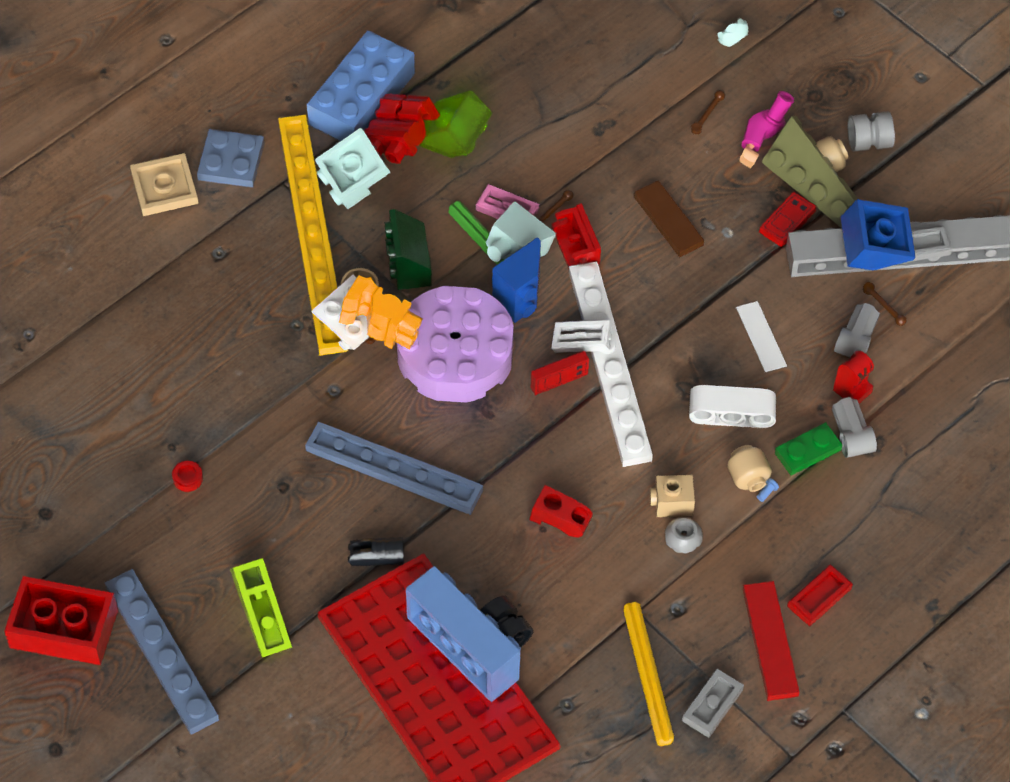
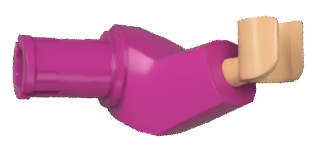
(763, 126)

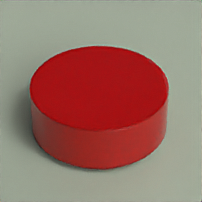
(187, 476)

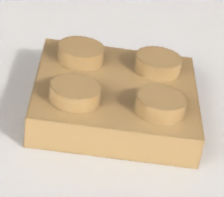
(164, 184)

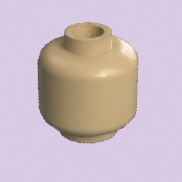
(834, 151)
(749, 468)

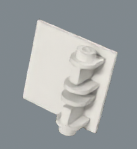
(329, 313)

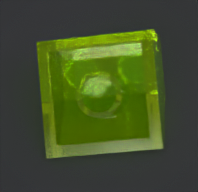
(459, 125)

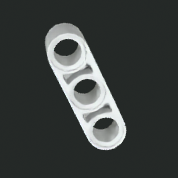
(732, 406)

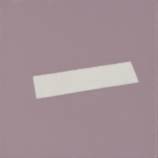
(761, 336)

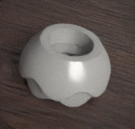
(681, 543)

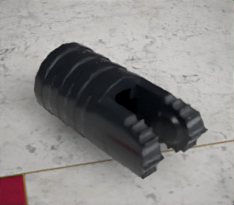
(376, 551)

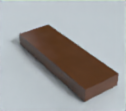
(669, 218)

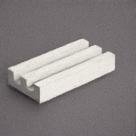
(583, 341)

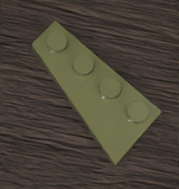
(806, 170)

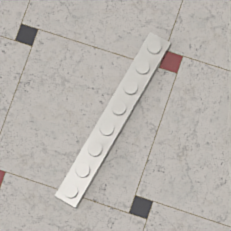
(612, 368)

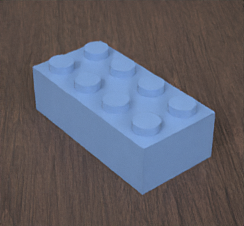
(358, 83)
(463, 633)

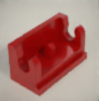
(576, 237)

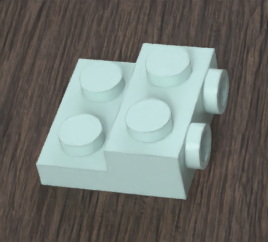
(351, 168)

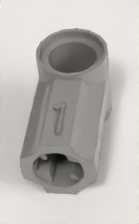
(858, 331)
(854, 433)

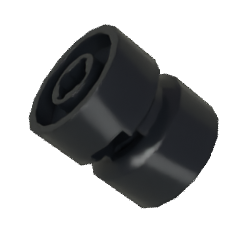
(506, 617)

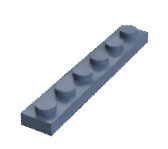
(394, 468)
(162, 652)

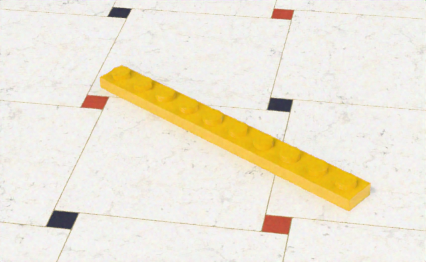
(310, 223)

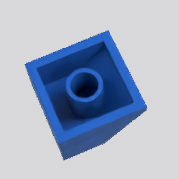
(877, 235)
(517, 281)

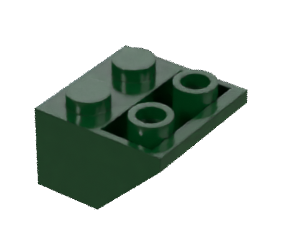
(407, 251)

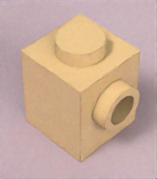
(673, 496)

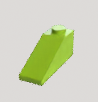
(261, 607)

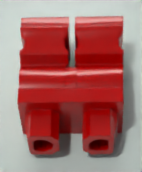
(400, 125)

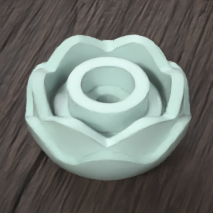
(733, 33)

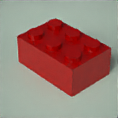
(61, 620)

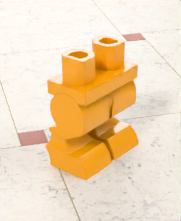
(386, 315)

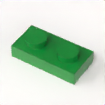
(808, 449)

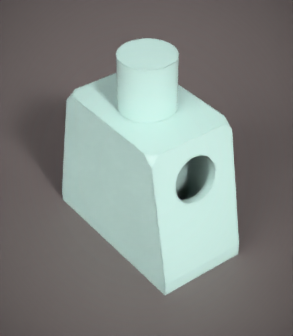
(515, 230)

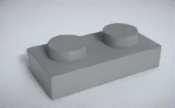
(713, 703)

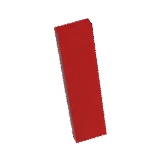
(770, 641)

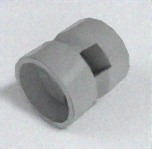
(871, 131)

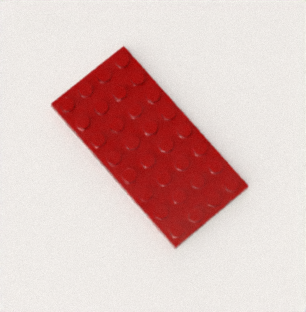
(424, 697)

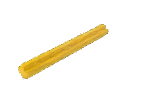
(648, 674)

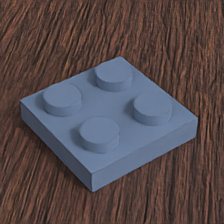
(230, 158)

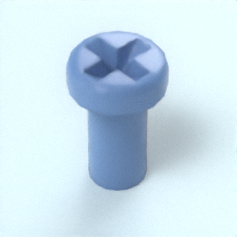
(765, 492)

